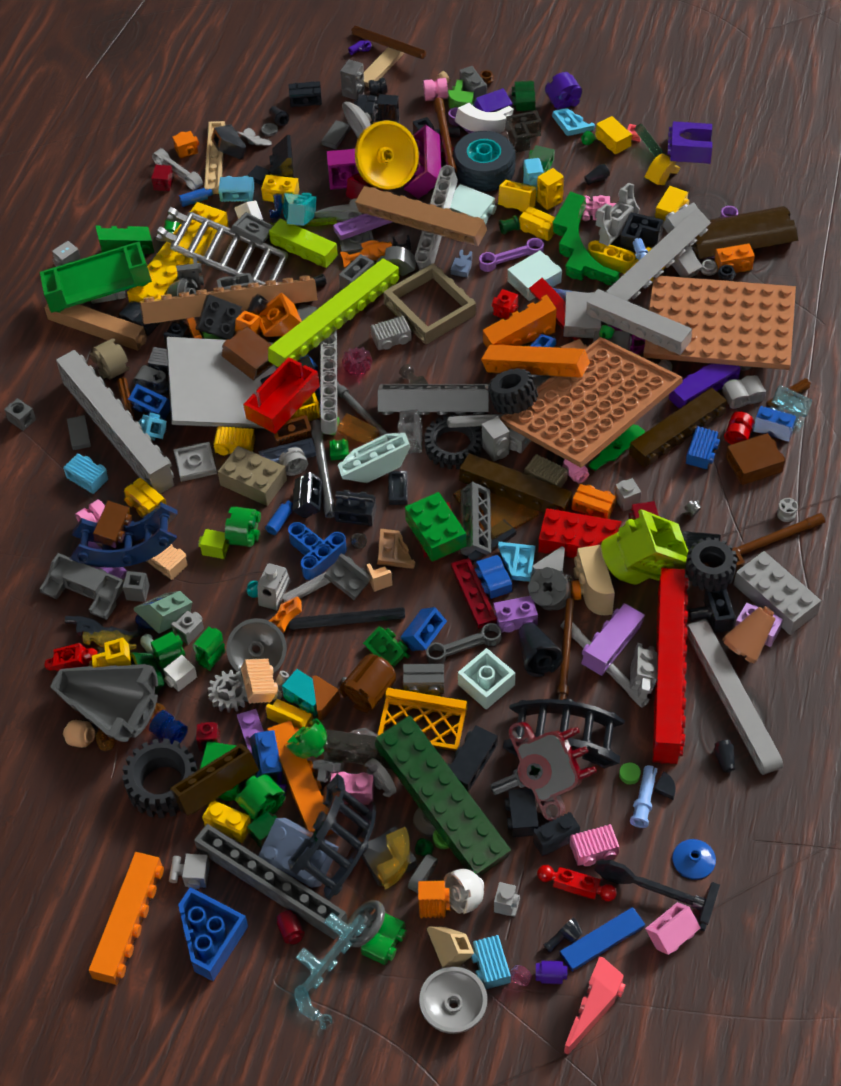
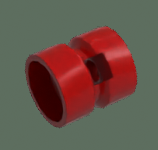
(739, 427)

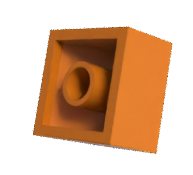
(279, 317)

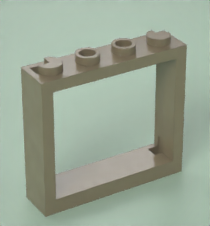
(417, 326)

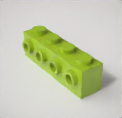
(303, 243)

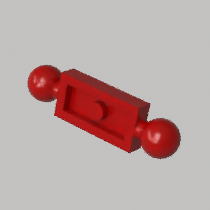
(577, 883)

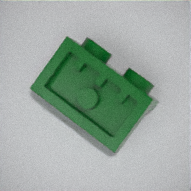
(384, 644)

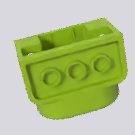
(644, 548)

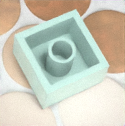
(486, 678)

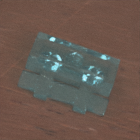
(793, 402)

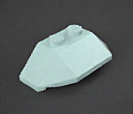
(375, 458)

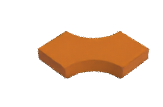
(192, 325)
(286, 613)

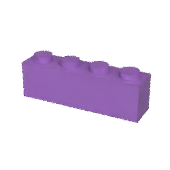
(612, 639)

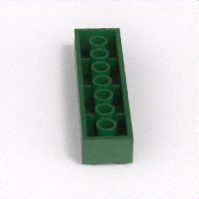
(442, 797)

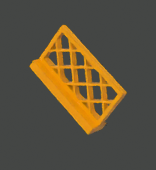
(431, 704)

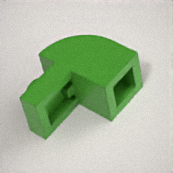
(458, 97)

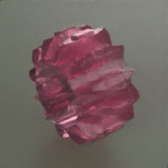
(357, 361)

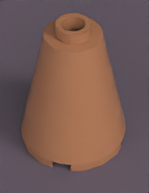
(751, 634)

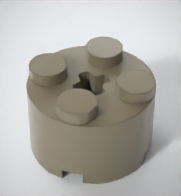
(110, 359)

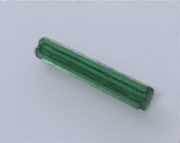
(648, 140)

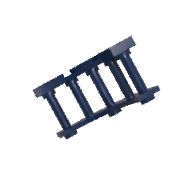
(153, 523)

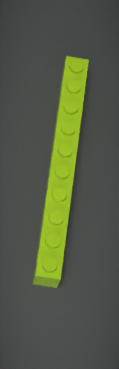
(334, 313)

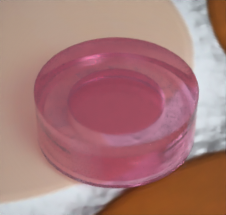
(520, 975)

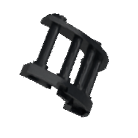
(596, 754)
(333, 796)

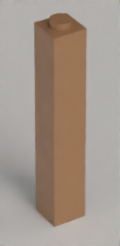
(100, 325)

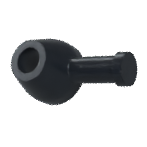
(570, 931)

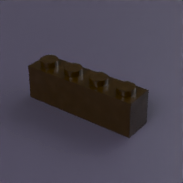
(214, 779)

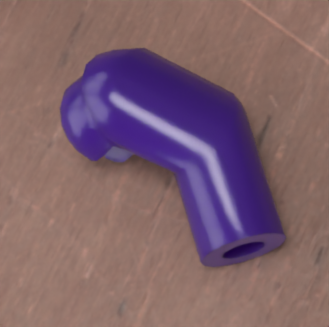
(360, 46)

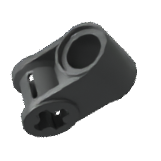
(152, 379)

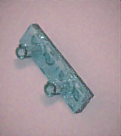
(318, 967)

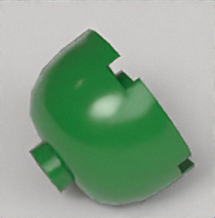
(308, 740)

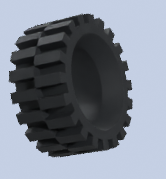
(146, 761)

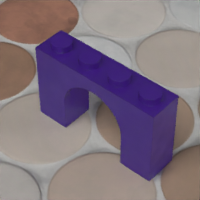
(690, 142)

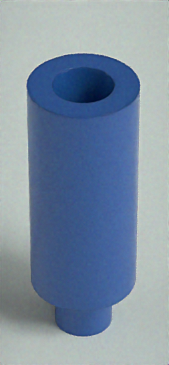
(194, 196)
(279, 518)

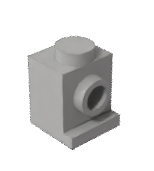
(188, 626)
(506, 900)

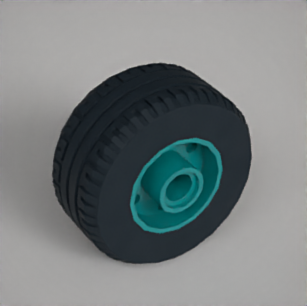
(484, 160)

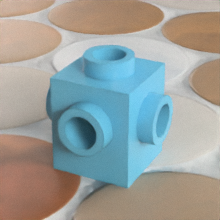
(158, 425)

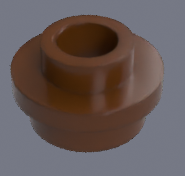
(487, 76)

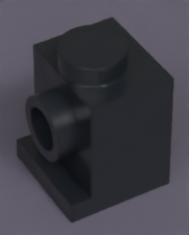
(178, 329)

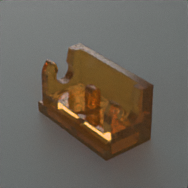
(357, 429)

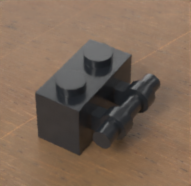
(355, 508)

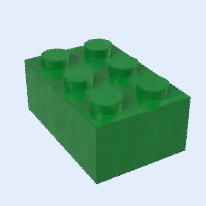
(435, 526)

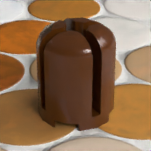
(368, 682)

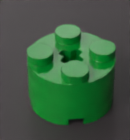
(242, 526)
(260, 796)

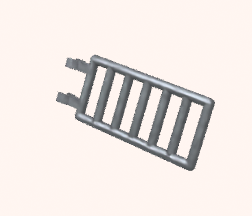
(174, 215)

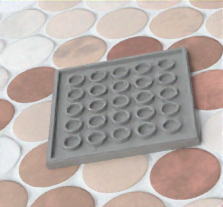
(207, 386)

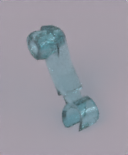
(305, 1007)

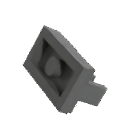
(327, 767)

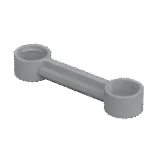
(192, 179)

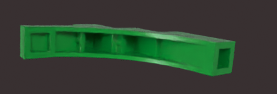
(580, 261)

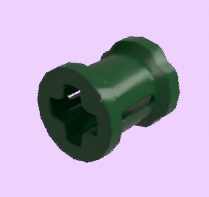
(509, 225)

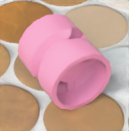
(435, 89)
(93, 513)

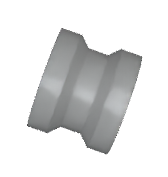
(785, 505)

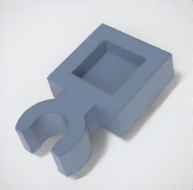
(462, 265)

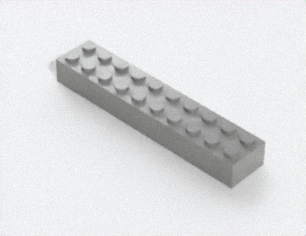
(115, 422)

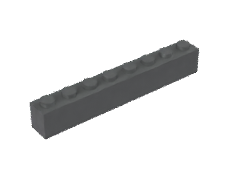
(268, 879)

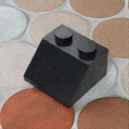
(282, 158)

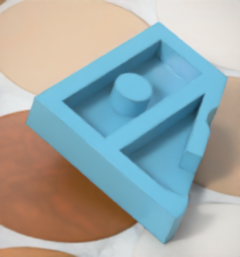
(571, 122)
(518, 560)

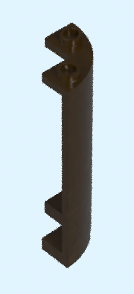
(758, 228)

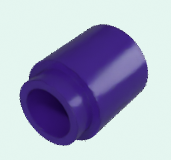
(551, 972)

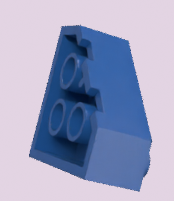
(210, 931)

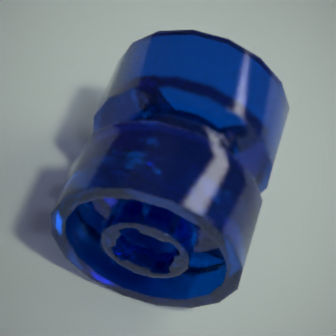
(166, 727)

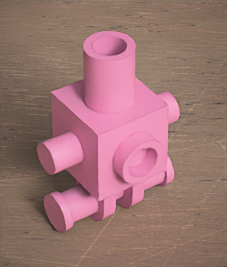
(593, 206)

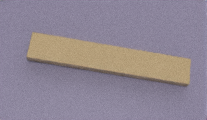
(214, 161)

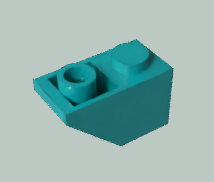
(300, 690)

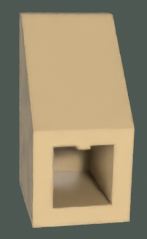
(450, 945)

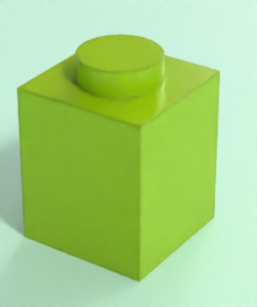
(213, 544)

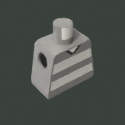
(276, 581)

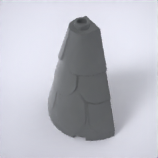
(111, 697)

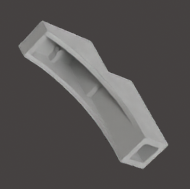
(687, 264)

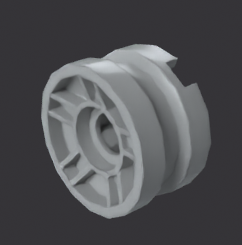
(294, 461)

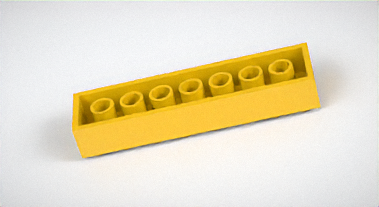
(163, 266)

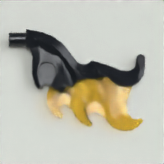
(93, 631)

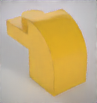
(660, 169)
(116, 653)

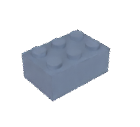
(284, 841)

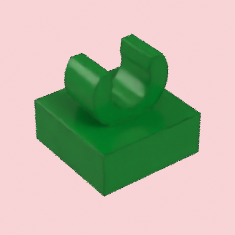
(339, 449)

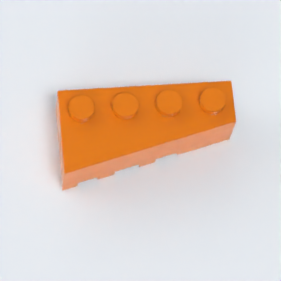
(523, 326)

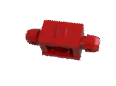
(70, 657)

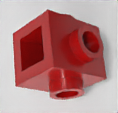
(505, 304)

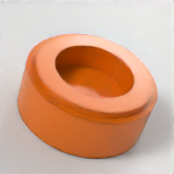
(575, 590)

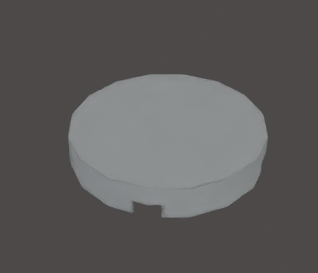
(382, 779)

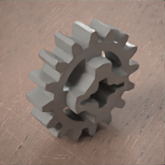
(228, 691)

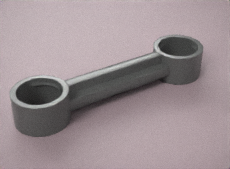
(464, 644)

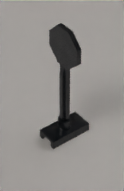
(621, 874)

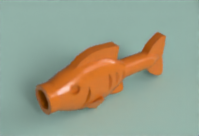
(370, 249)

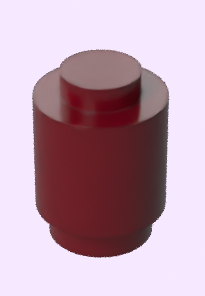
(290, 927)

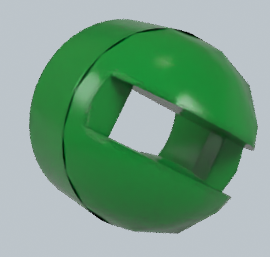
(588, 138)
(606, 332)

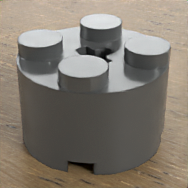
(542, 581)

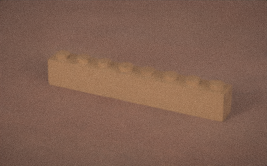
(421, 215)

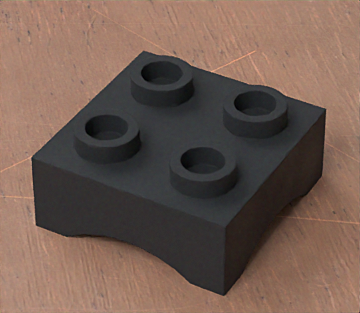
(218, 317)
(379, 853)

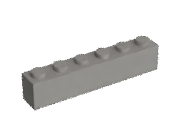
(639, 321)

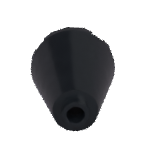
(538, 651)

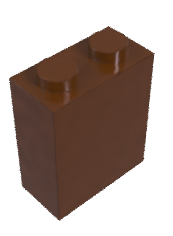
(247, 353)
(755, 458)

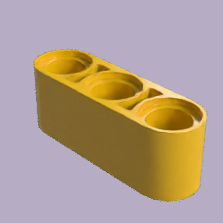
(611, 256)

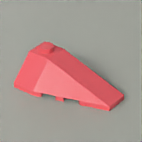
(602, 992)

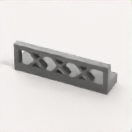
(471, 516)

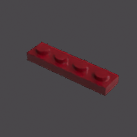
(473, 592)

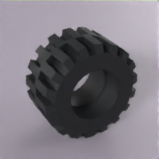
(512, 391)
(709, 577)

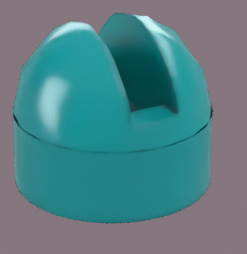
(253, 592)

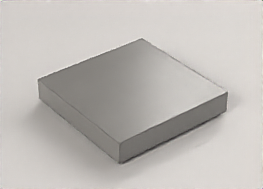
(195, 461)

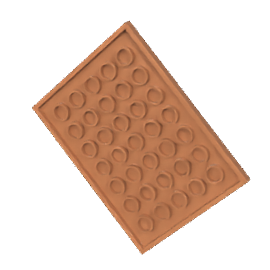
(728, 321)
(588, 413)

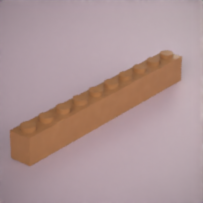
(191, 305)

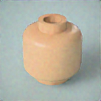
(79, 733)

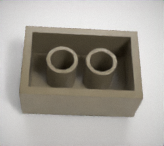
(252, 475)

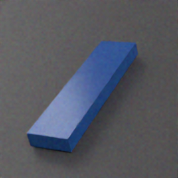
(602, 939)

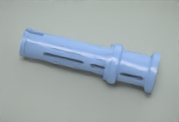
(642, 805)

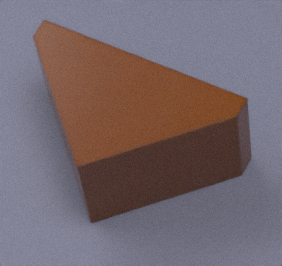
(326, 696)

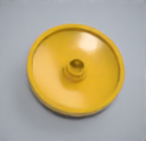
(386, 155)

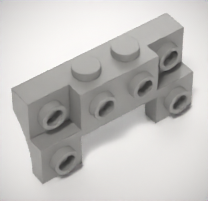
(614, 219)

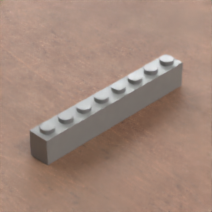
(660, 256)

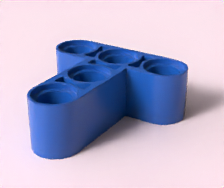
(320, 553)

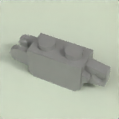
(643, 670)

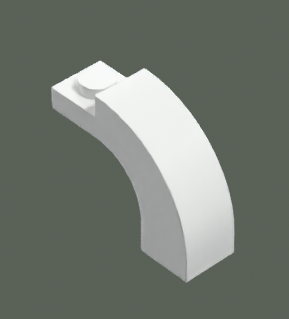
(478, 120)

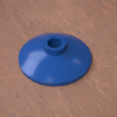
(694, 867)

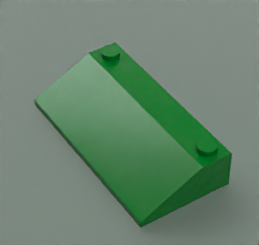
(95, 277)

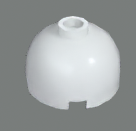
(465, 890)

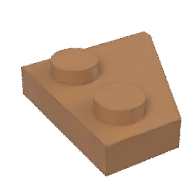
(393, 550)

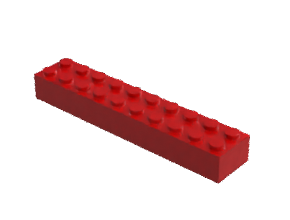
(671, 666)

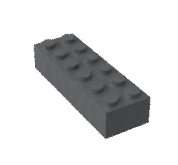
(433, 398)

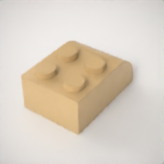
(594, 580)

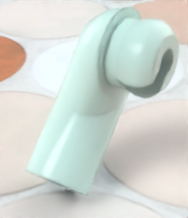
(146, 643)

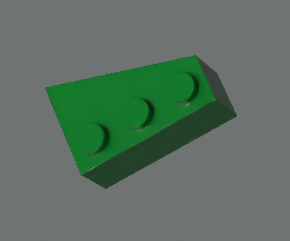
(117, 237)

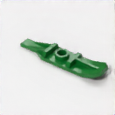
(623, 442)

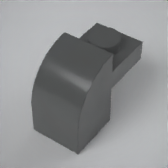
(400, 257)

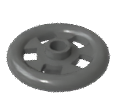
(373, 922)

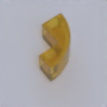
(399, 846)

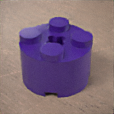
(563, 91)

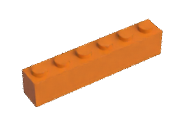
(536, 360)
(299, 778)
(126, 918)

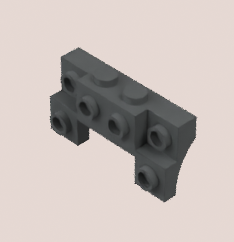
(86, 581)

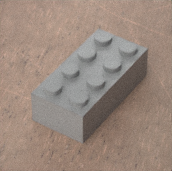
(773, 586)

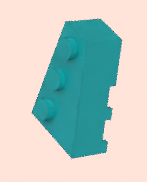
(299, 208)

